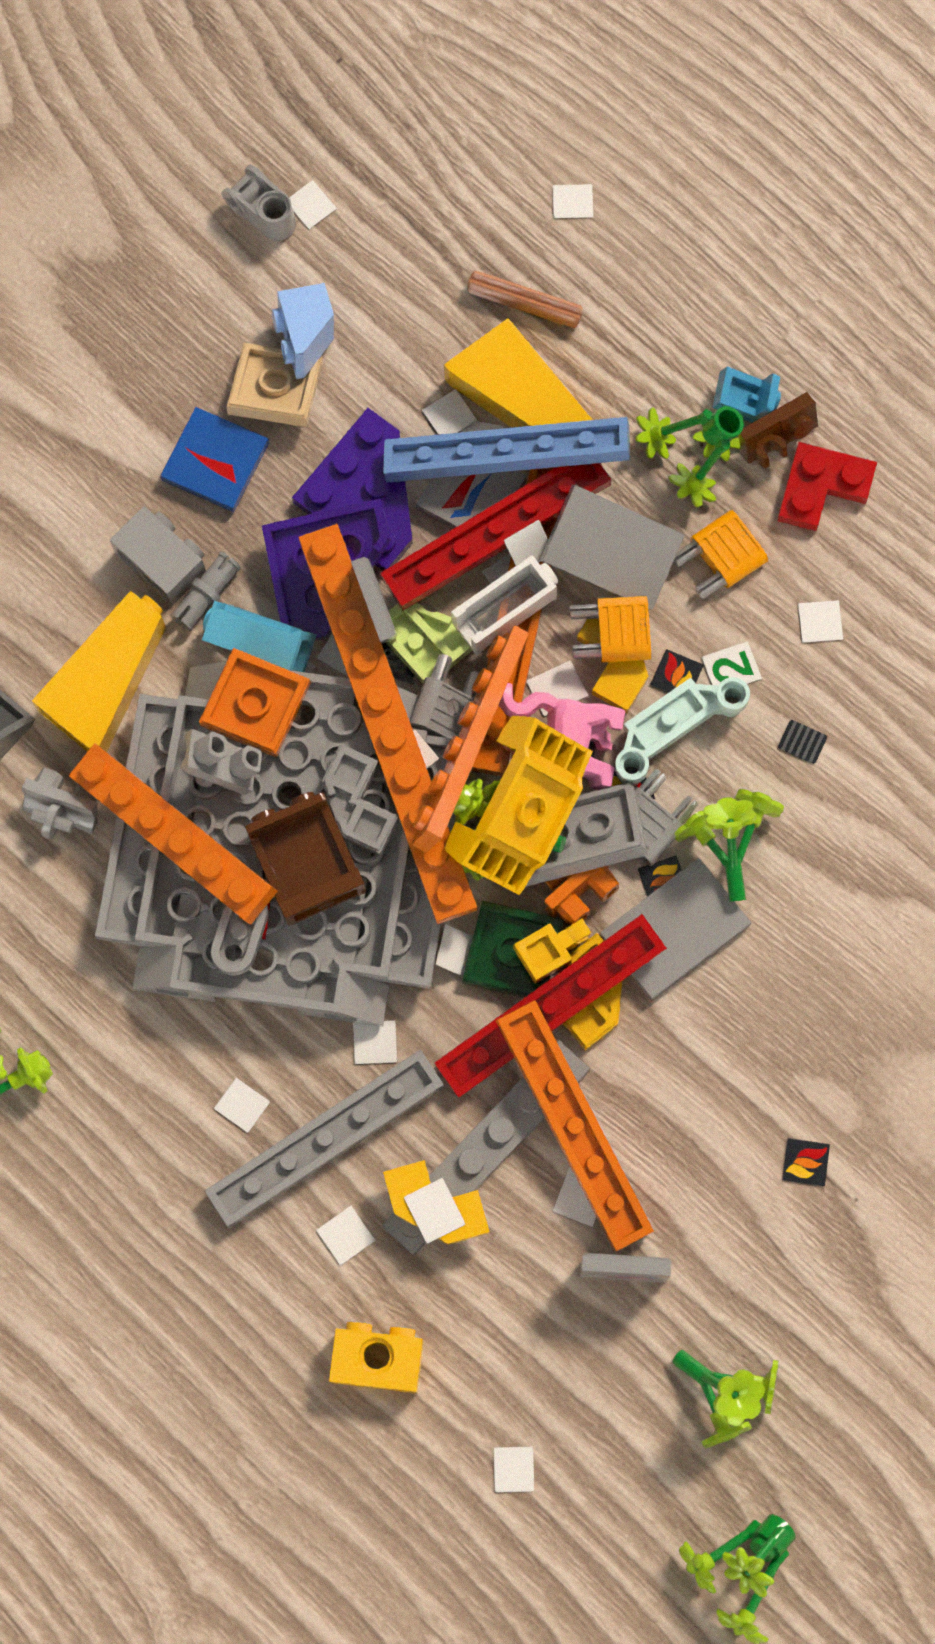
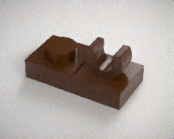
(778, 429)

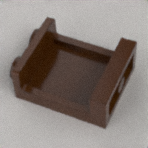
(305, 857)

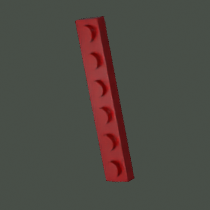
(485, 533)
(557, 1000)

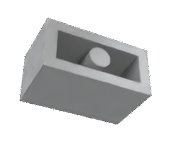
(158, 554)

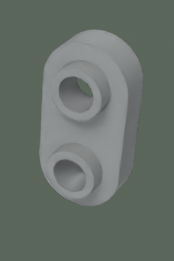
(237, 933)

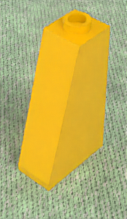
(512, 381)
(102, 676)

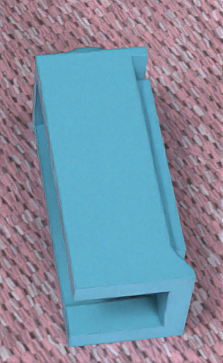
(258, 636)

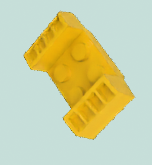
(526, 806)

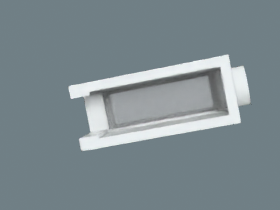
(505, 603)

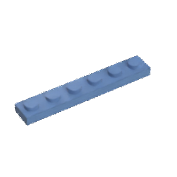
(507, 449)

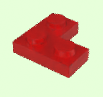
(823, 473)

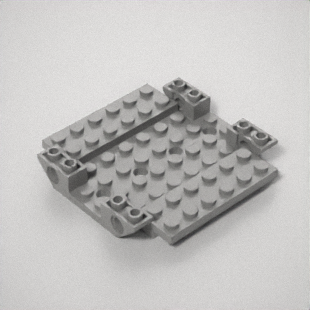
(320, 965)

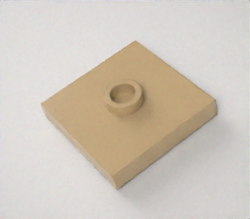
(268, 388)

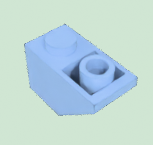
(306, 324)

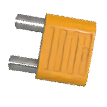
(726, 549)
(622, 629)

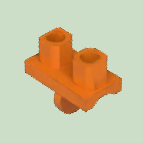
(565, 899)

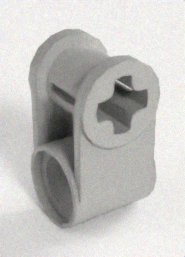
(256, 199)

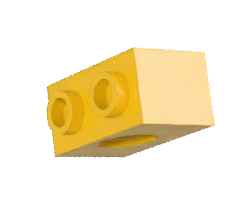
(400, 1372)

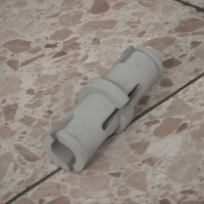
(205, 591)

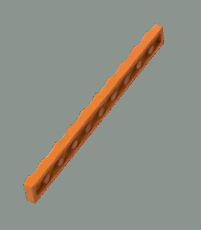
(383, 715)

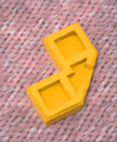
(620, 681)
(599, 1016)
(412, 1177)

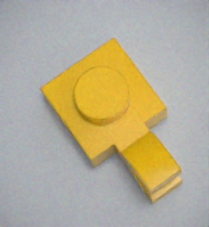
(547, 951)

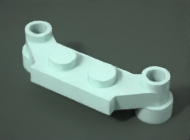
(673, 718)

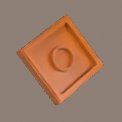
(254, 702)

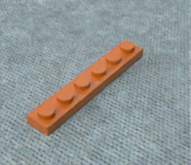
(463, 750)
(173, 834)
(574, 1126)

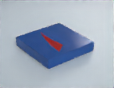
(214, 459)

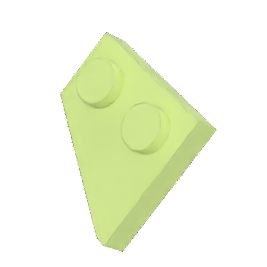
(423, 637)

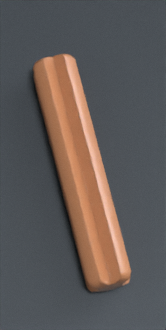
(525, 299)

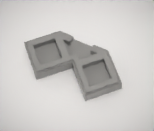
(356, 818)

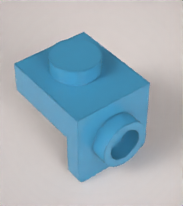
(747, 394)

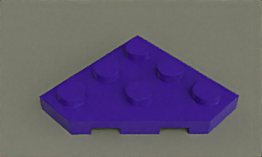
(355, 475)
(298, 603)

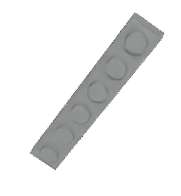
(324, 1138)
(485, 1148)

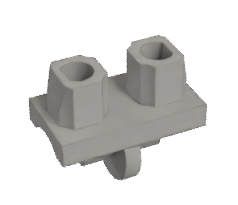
(219, 762)
(57, 807)

